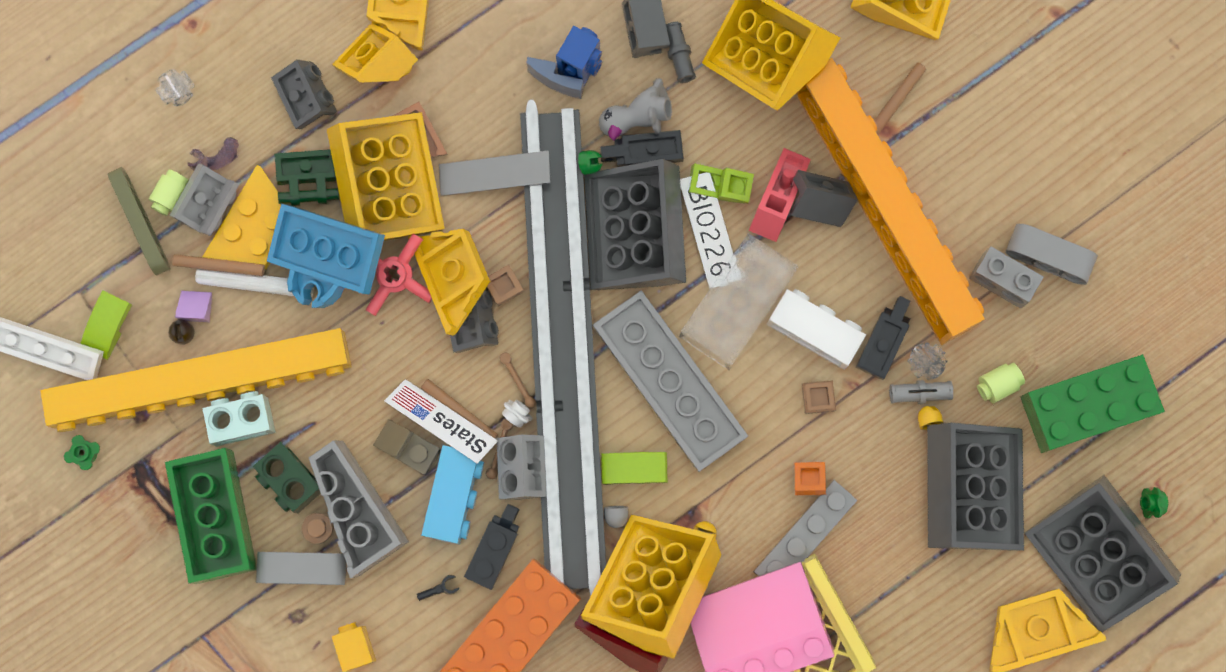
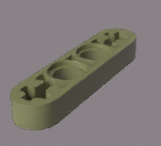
(139, 221)

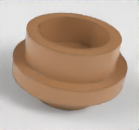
(317, 528)

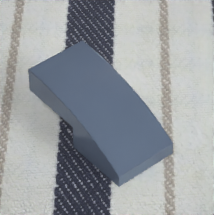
(546, 73)

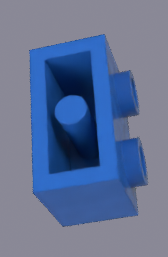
(579, 54)

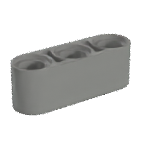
(1051, 254)
(301, 568)

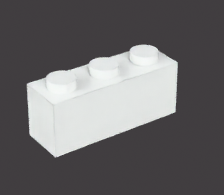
(817, 328)

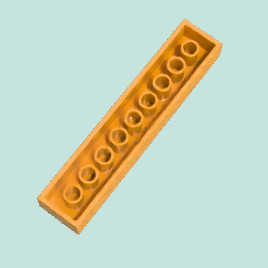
(890, 204)

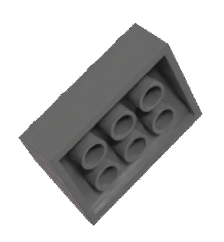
(635, 226)
(975, 487)
(1103, 554)

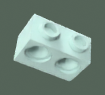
(239, 426)

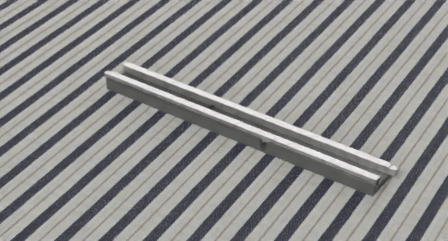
(564, 352)

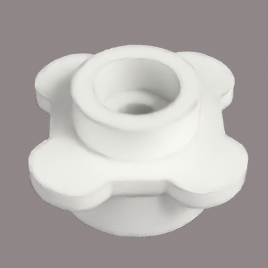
(516, 413)

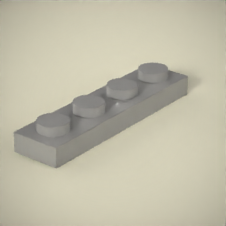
(809, 529)

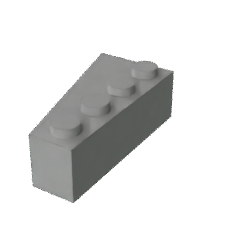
(359, 515)

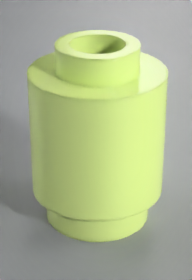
(167, 192)
(1000, 382)

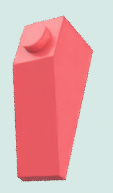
(778, 195)

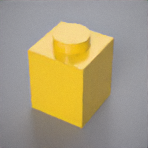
(353, 647)

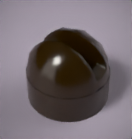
(186, 330)

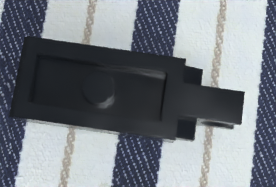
(644, 148)
(885, 340)
(494, 548)

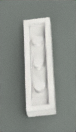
(49, 350)

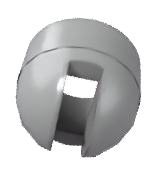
(616, 515)

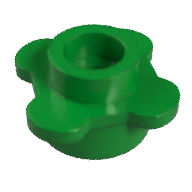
(86, 460)
(1153, 502)

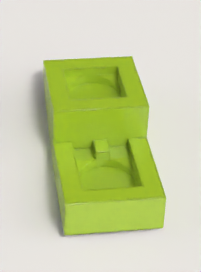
(729, 183)
(105, 322)
(634, 468)

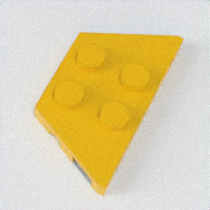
(401, 18)
(249, 224)
(452, 275)
(1039, 630)

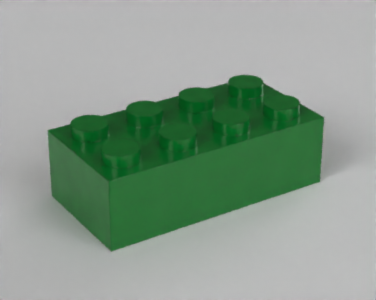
(1092, 403)
(210, 516)

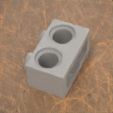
(1006, 277)
(521, 467)

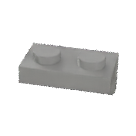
(204, 200)

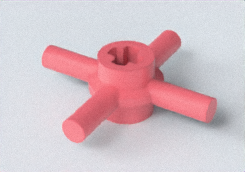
(405, 280)

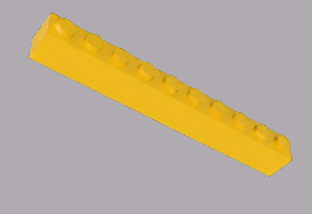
(195, 379)

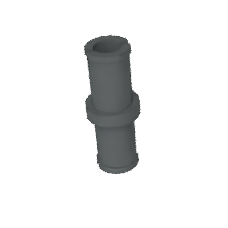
(679, 53)

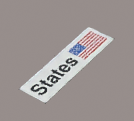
(441, 421)

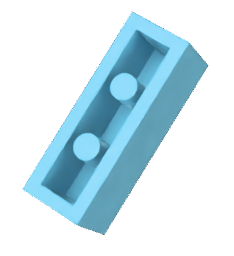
(452, 496)

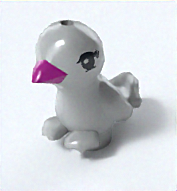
(644, 111)

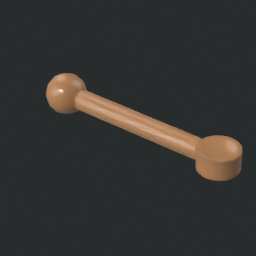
(505, 359)
(492, 473)

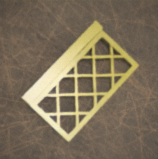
(839, 620)

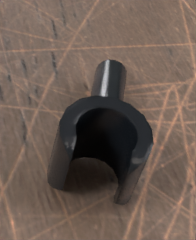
(438, 589)

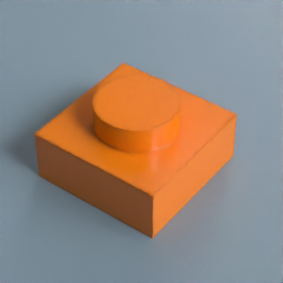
(810, 478)

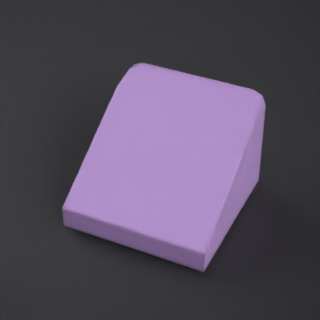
(194, 306)

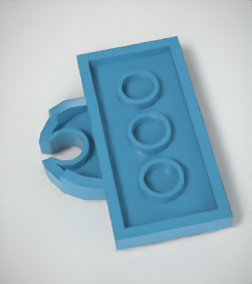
(323, 255)

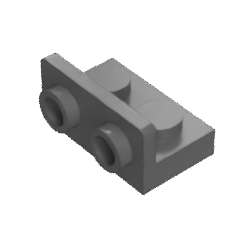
(303, 93)
(478, 328)

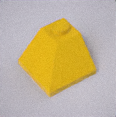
(376, 57)

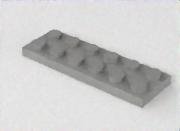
(670, 381)

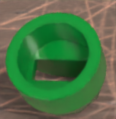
(589, 162)

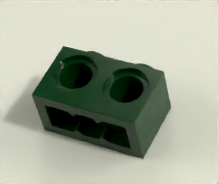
(293, 473)

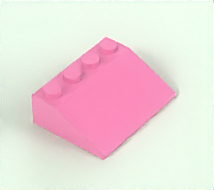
(762, 625)

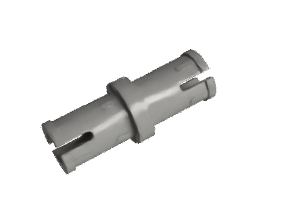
(940, 390)

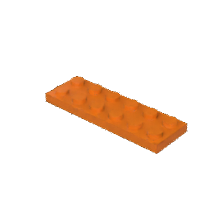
(516, 624)

